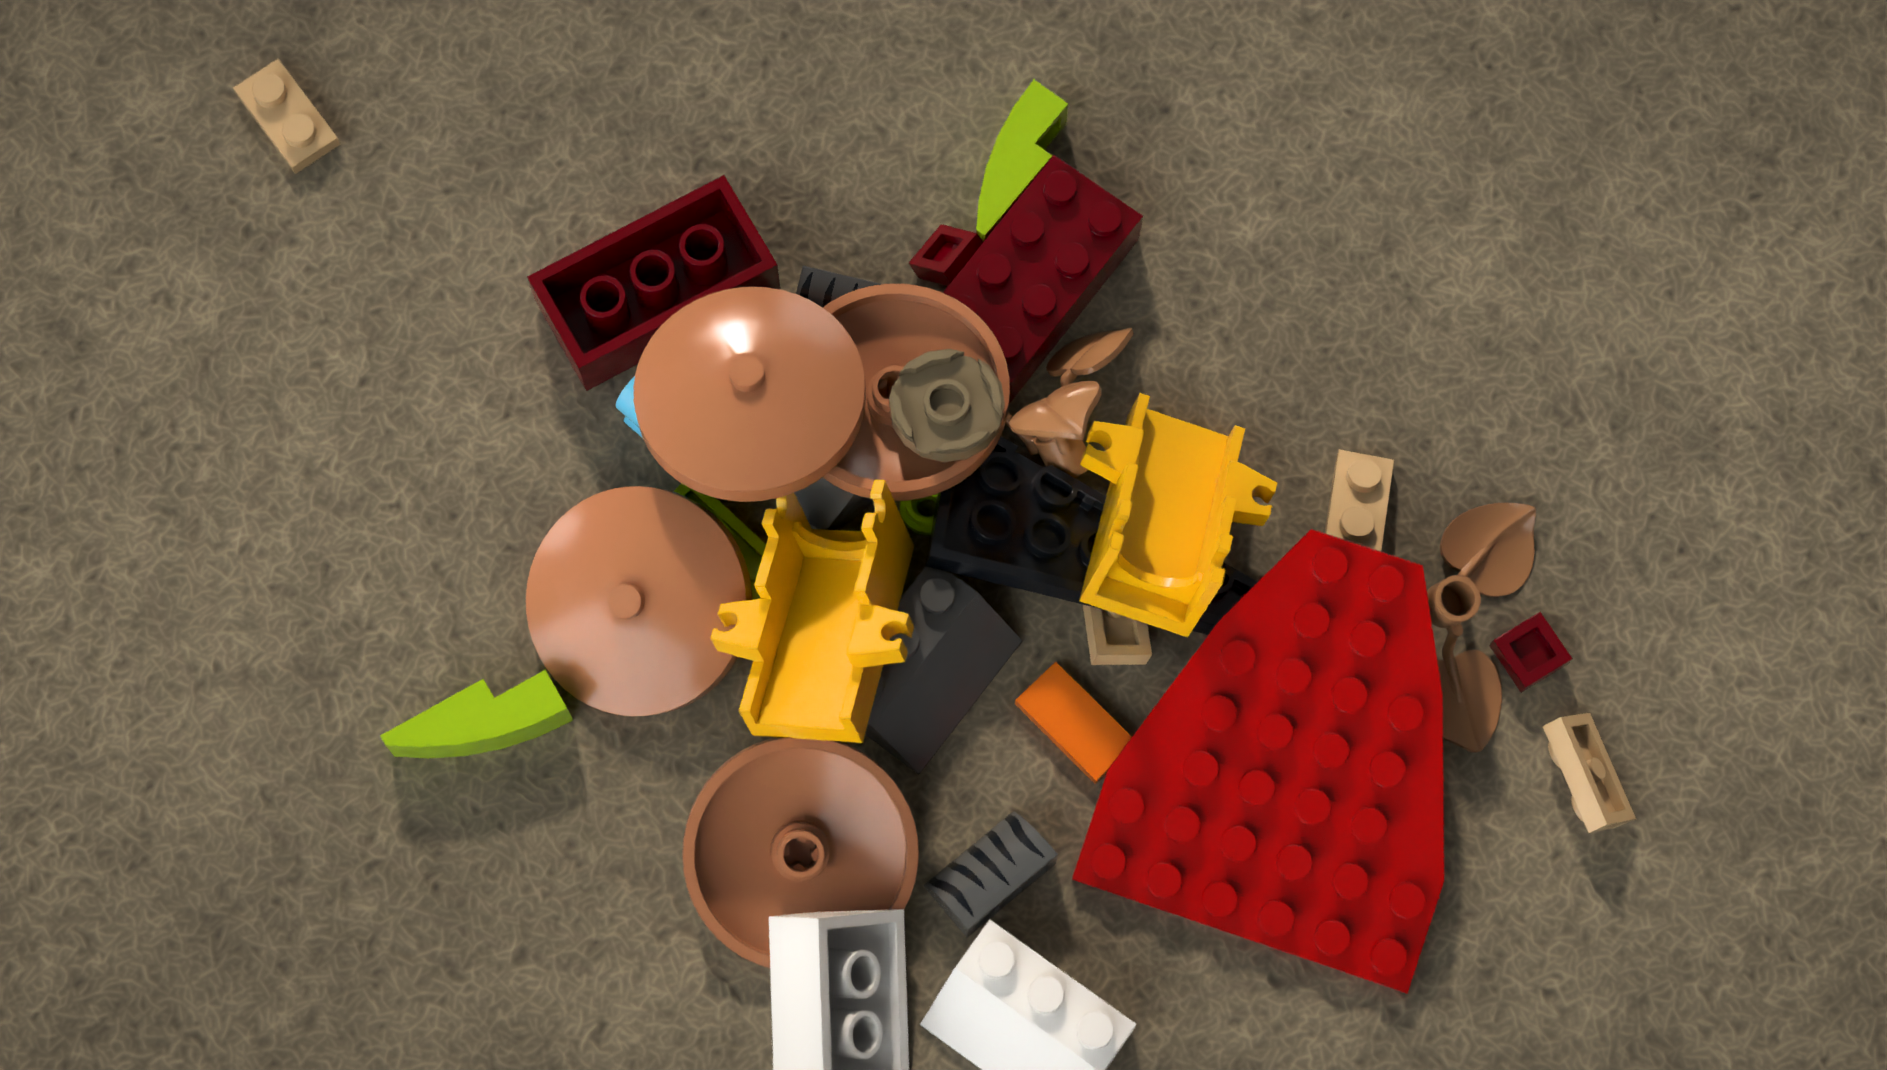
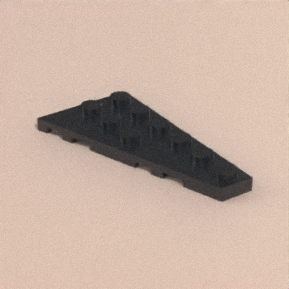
(1033, 531)

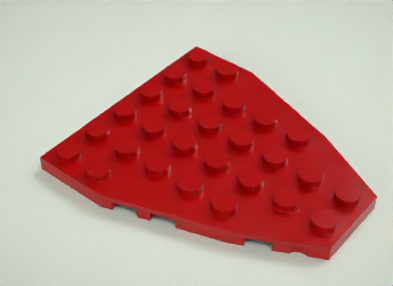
(1294, 770)

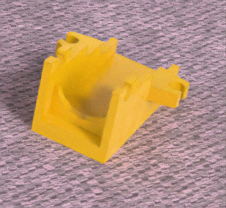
(1167, 515)
(820, 622)

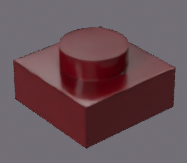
(945, 254)
(1530, 652)

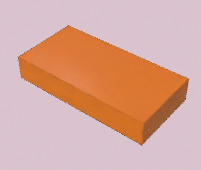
(1074, 721)

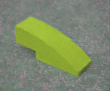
(1019, 153)
(479, 723)

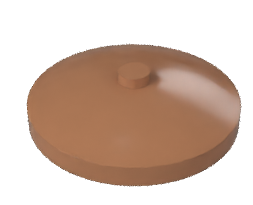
(889, 330)
(750, 394)
(631, 599)
(796, 834)

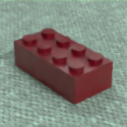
(1045, 264)
(627, 284)

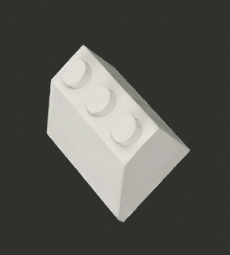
(839, 990)
(1022, 1012)

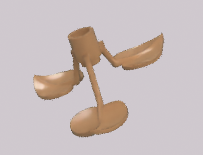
(1063, 416)
(1494, 559)

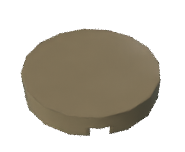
(946, 405)

